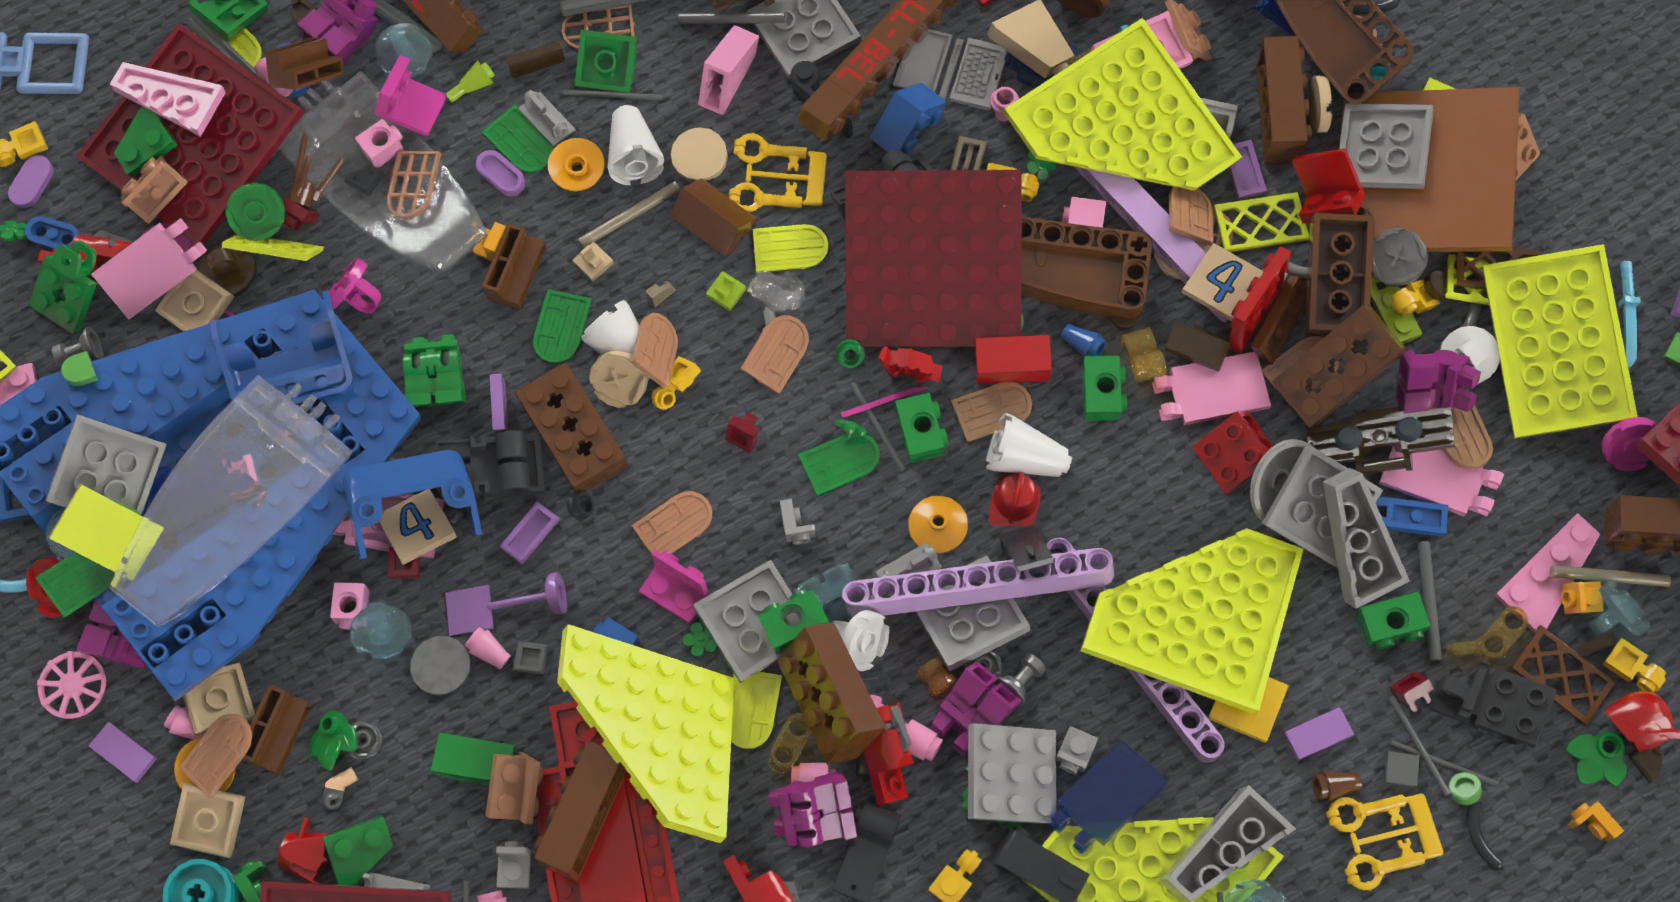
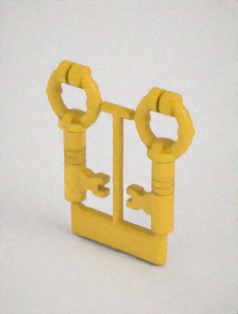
(815, 177)
(1423, 824)

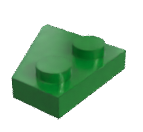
(228, 16)
(143, 139)
(357, 849)

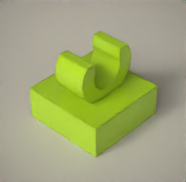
(726, 291)

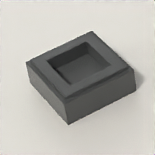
(530, 658)
(1401, 769)

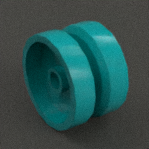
(198, 877)

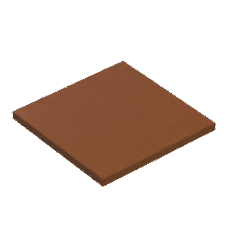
(1468, 172)

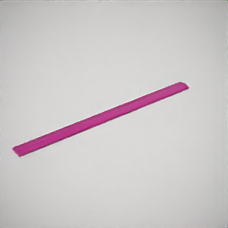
(881, 401)

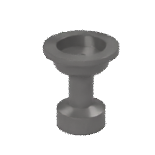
(88, 342)
(1031, 666)

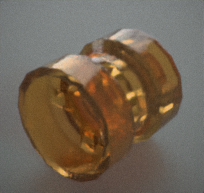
(936, 676)

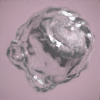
(778, 292)

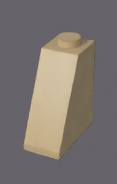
(1033, 39)

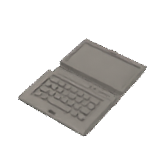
(976, 72)

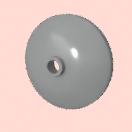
(1272, 473)

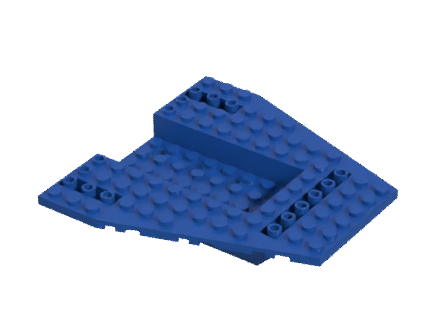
(171, 396)

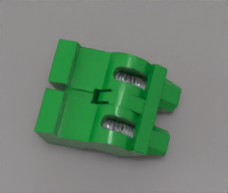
(429, 360)

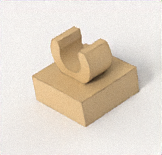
(592, 261)

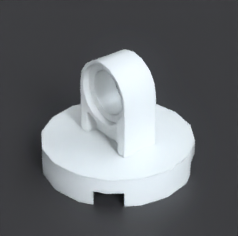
(1477, 345)
(864, 637)

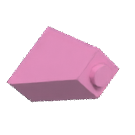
(726, 69)

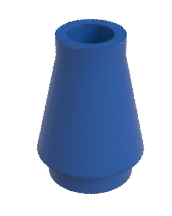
(1084, 341)

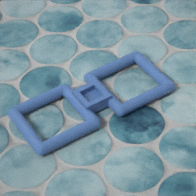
(18, 61)

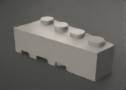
(1361, 541)
(1227, 843)

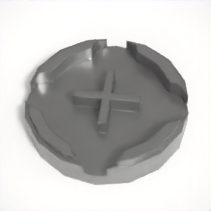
(1398, 257)
(440, 666)

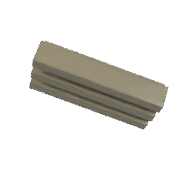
(972, 143)

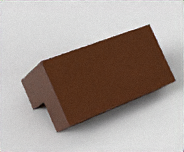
(302, 64)
(712, 216)
(513, 267)
(275, 729)

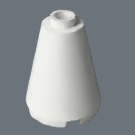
(632, 148)
(613, 331)
(1025, 450)

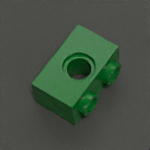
(1099, 371)
(919, 410)
(1406, 609)
(773, 618)

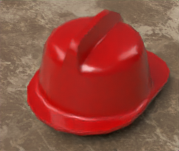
(1014, 501)

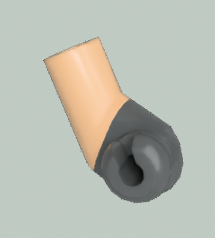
(335, 788)

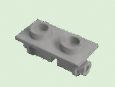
(545, 117)
(918, 560)

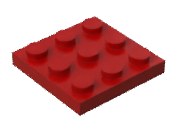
(1261, 298)

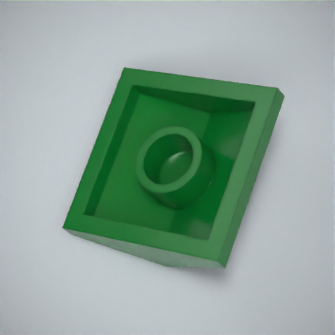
(606, 61)

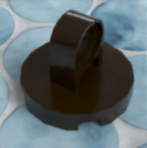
(229, 268)

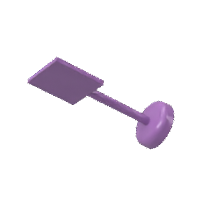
(473, 606)

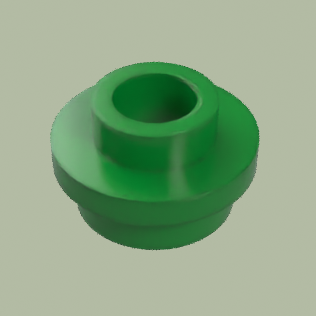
(853, 360)

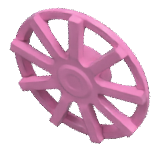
(71, 684)

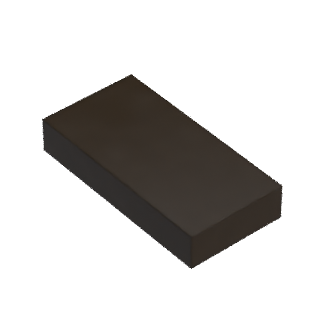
(535, 59)
(1197, 346)

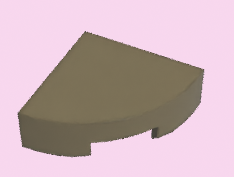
(657, 294)

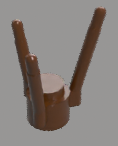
(302, 189)

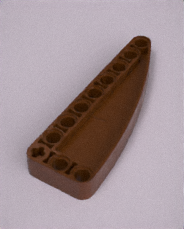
(1345, 44)
(1086, 275)

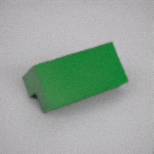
(467, 758)

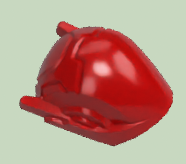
(1643, 719)

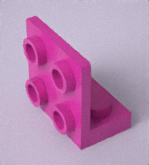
(409, 101)
(674, 586)

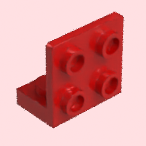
(1328, 183)
(1233, 450)

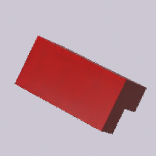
(1013, 359)

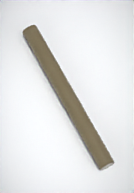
(629, 214)
(1606, 575)

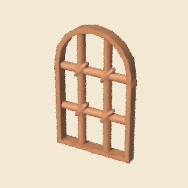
(608, 20)
(418, 194)

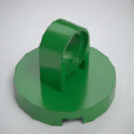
(255, 211)

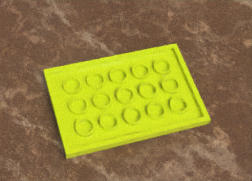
(1559, 341)

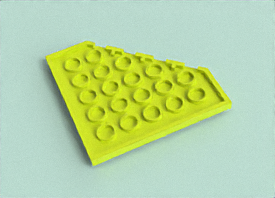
(1125, 116)
(1202, 618)
(659, 721)
(1139, 856)

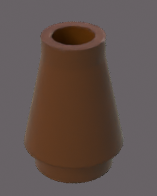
(1331, 784)

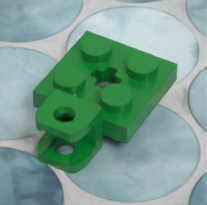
(66, 272)

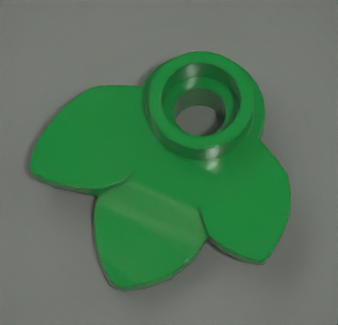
(331, 737)
(1595, 761)

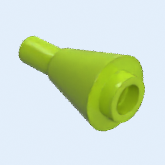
(476, 78)

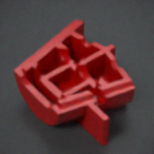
(911, 364)
(303, 854)

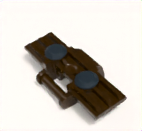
(1381, 428)

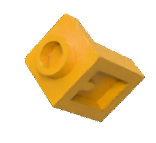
(489, 245)
(1582, 597)
(1600, 821)

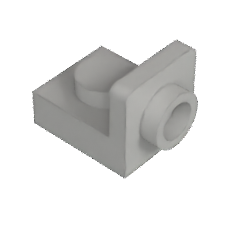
(791, 519)
(1076, 750)
(513, 865)

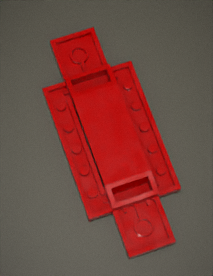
(613, 864)

